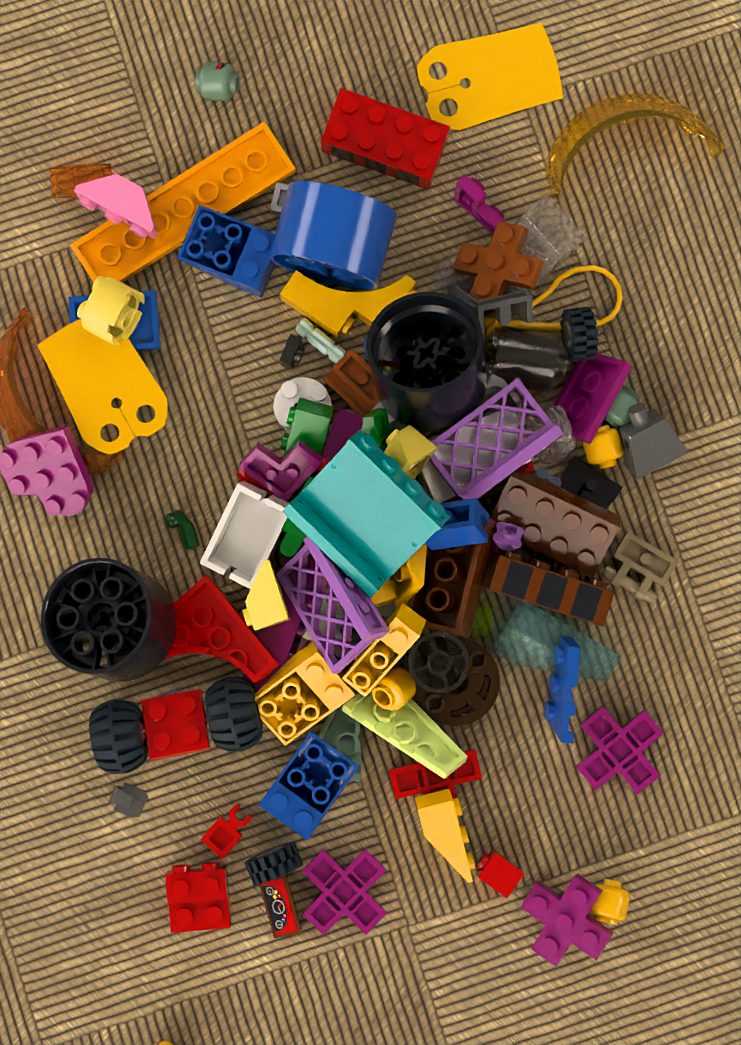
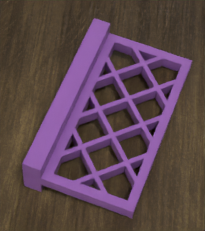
(513, 458)
(358, 606)

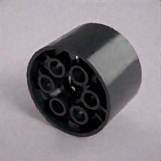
(432, 320)
(66, 603)

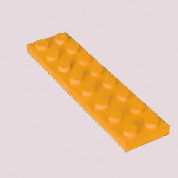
(218, 182)

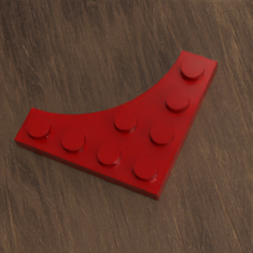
(213, 626)

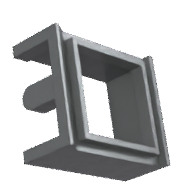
(511, 301)

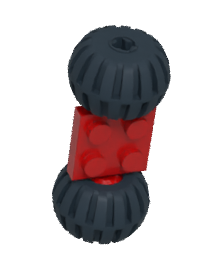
(174, 725)

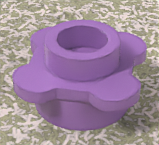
(508, 536)

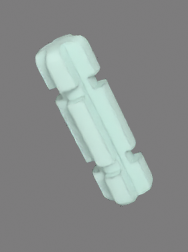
(320, 340)

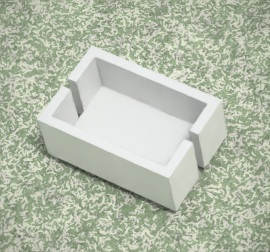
(246, 534)

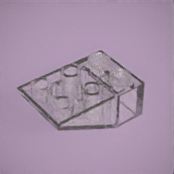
(549, 236)

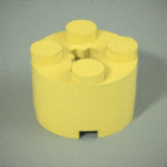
(111, 310)

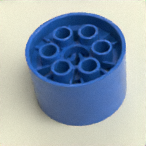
(333, 235)

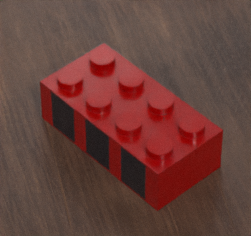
(384, 138)

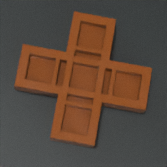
(499, 263)

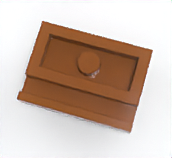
(353, 383)

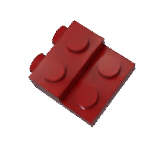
(198, 897)

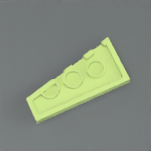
(410, 732)

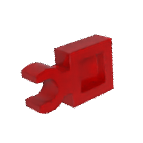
(224, 833)

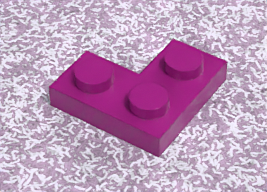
(471, 197)
(284, 474)

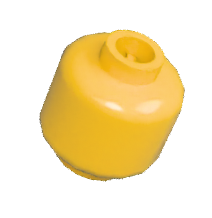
(604, 447)
(394, 689)
(612, 903)

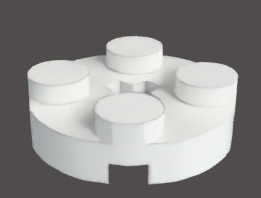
(291, 392)

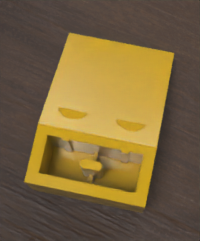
(301, 694)

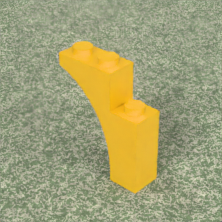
(335, 308)

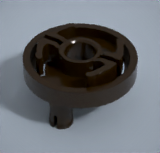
(439, 705)

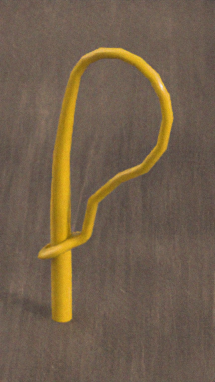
(492, 323)

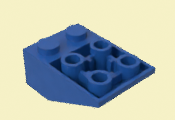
(229, 250)
(309, 785)

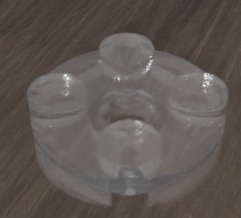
(561, 446)

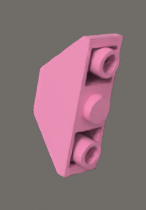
(120, 202)

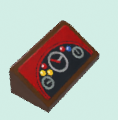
(281, 907)

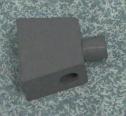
(648, 441)

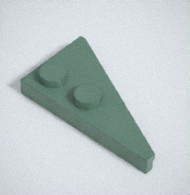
(344, 735)

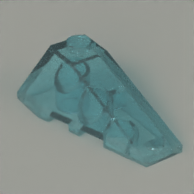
(532, 635)

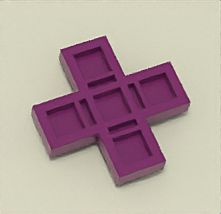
(619, 749)
(344, 891)
(567, 919)

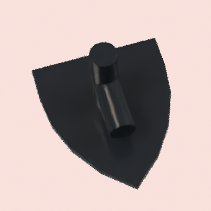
(589, 483)

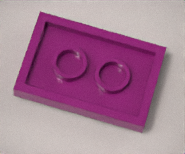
(591, 393)

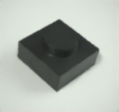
(292, 352)

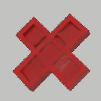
(418, 779)

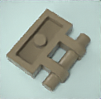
(645, 560)

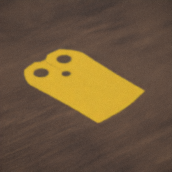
(505, 73)
(95, 373)

